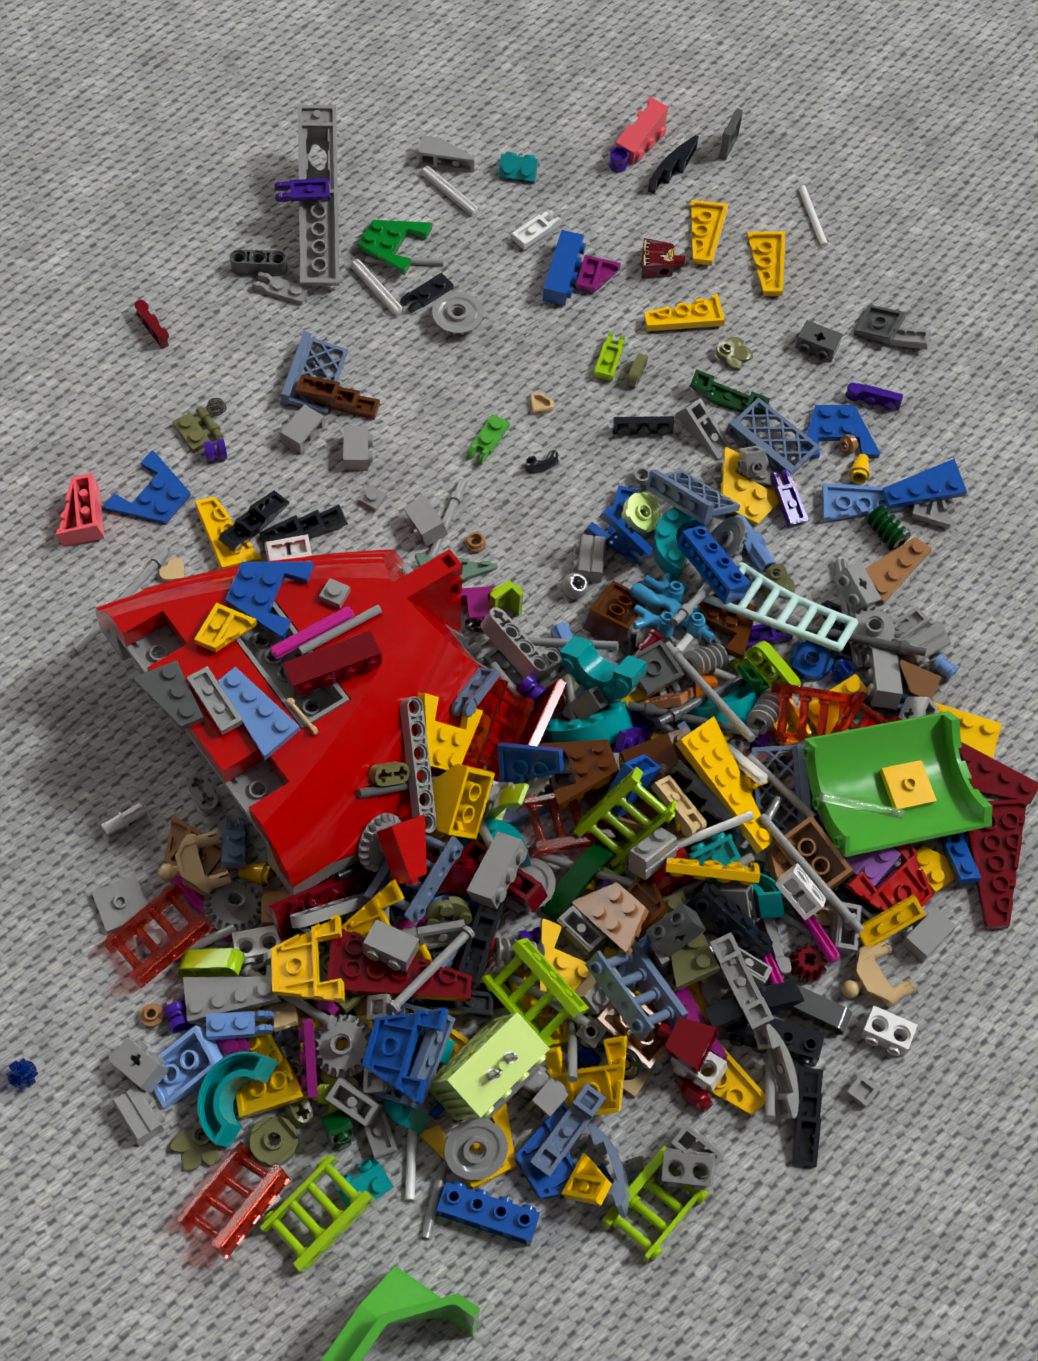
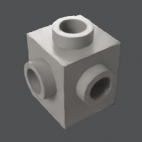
(752, 462)
(596, 1040)

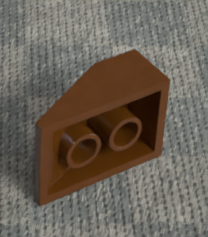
(613, 614)
(660, 750)

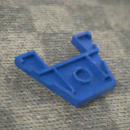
(833, 422)
(159, 498)
(621, 540)
(257, 588)
(393, 1047)
(541, 1184)

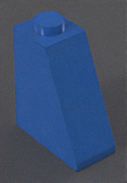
(649, 769)

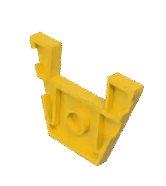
(753, 498)
(445, 742)
(373, 910)
(297, 965)
(570, 968)
(606, 1078)
(436, 1140)

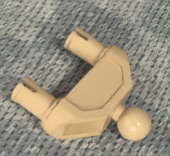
(190, 865)
(870, 979)

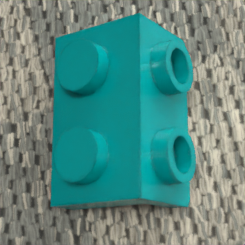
(518, 167)
(719, 849)
(368, 1177)

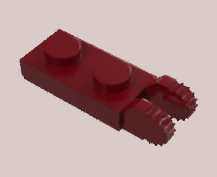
(152, 324)

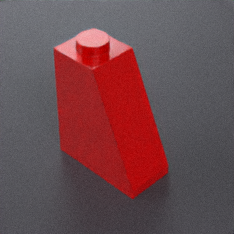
(405, 849)

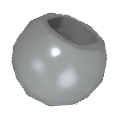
(574, 585)

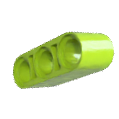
(771, 658)
(211, 963)

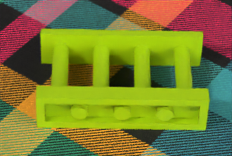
(617, 797)
(543, 971)
(647, 1181)
(341, 1219)

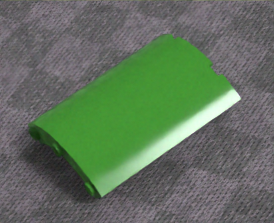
(850, 766)

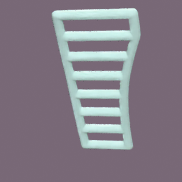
(794, 599)

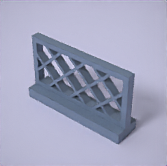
(299, 365)
(777, 460)
(690, 495)
(800, 775)
(425, 1060)

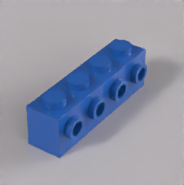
(563, 268)
(713, 564)
(488, 1213)

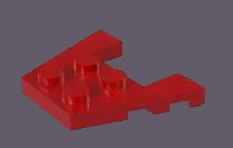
(899, 885)

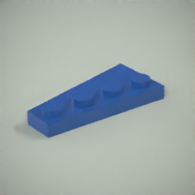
(927, 486)

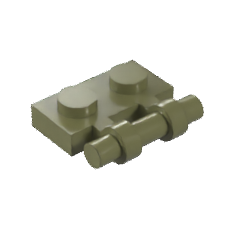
(192, 433)

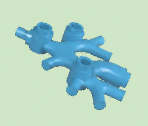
(670, 599)

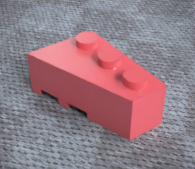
(645, 130)
(83, 512)

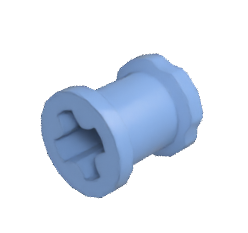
(944, 667)

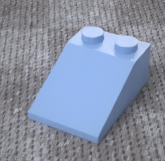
(188, 1064)

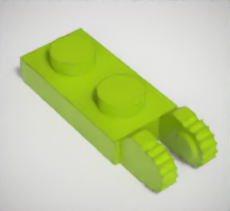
(609, 358)

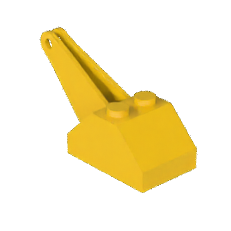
(459, 802)

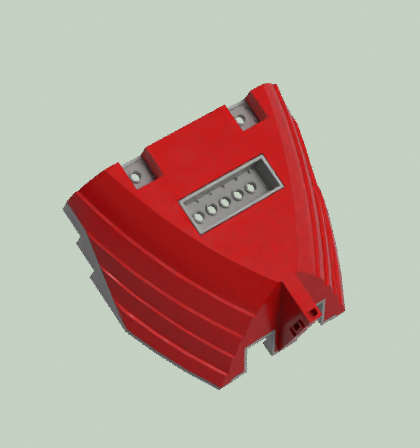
(311, 781)

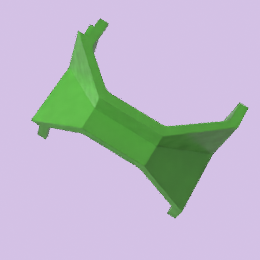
(398, 1301)

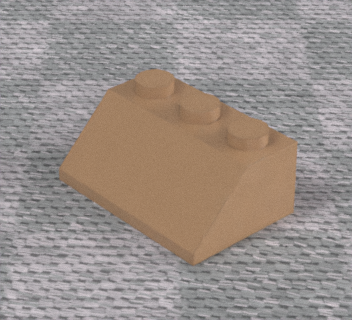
(819, 852)
(649, 1049)

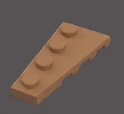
(894, 568)

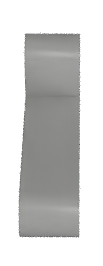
(518, 647)

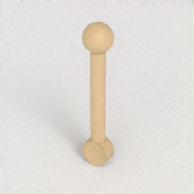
(291, 703)

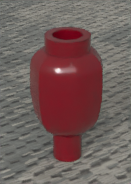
(694, 1095)

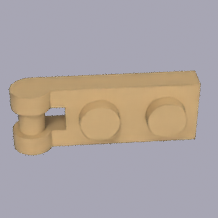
(685, 811)

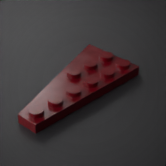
(996, 778)
(997, 859)
(316, 896)
(372, 977)

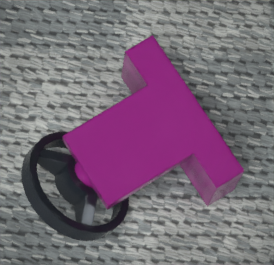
(478, 606)

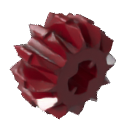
(812, 955)

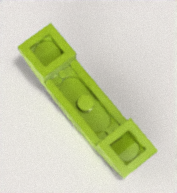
(508, 798)

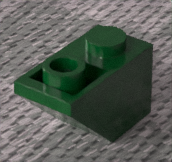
(338, 1129)

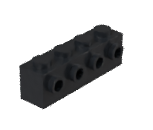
(724, 917)
(801, 1042)

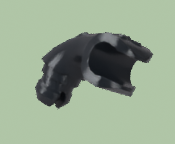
(534, 465)

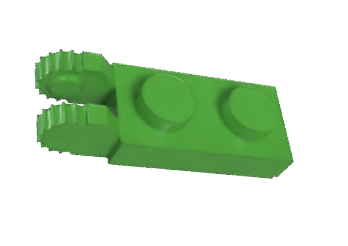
(488, 438)

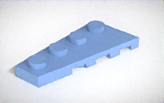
(851, 501)
(262, 718)

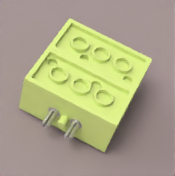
(488, 1067)

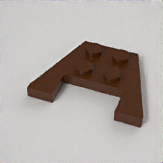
(730, 624)
(591, 766)
(650, 896)

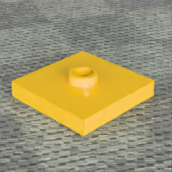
(908, 785)

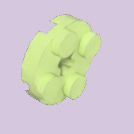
(634, 517)

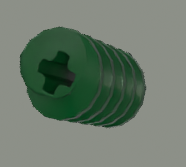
(887, 528)

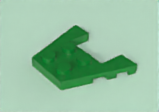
(385, 237)

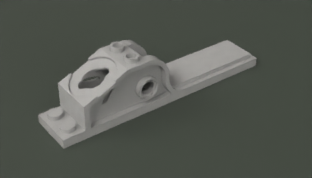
(318, 217)

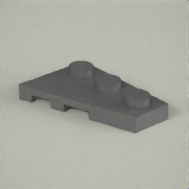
(172, 693)

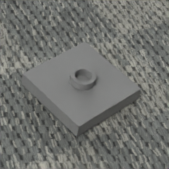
(119, 902)

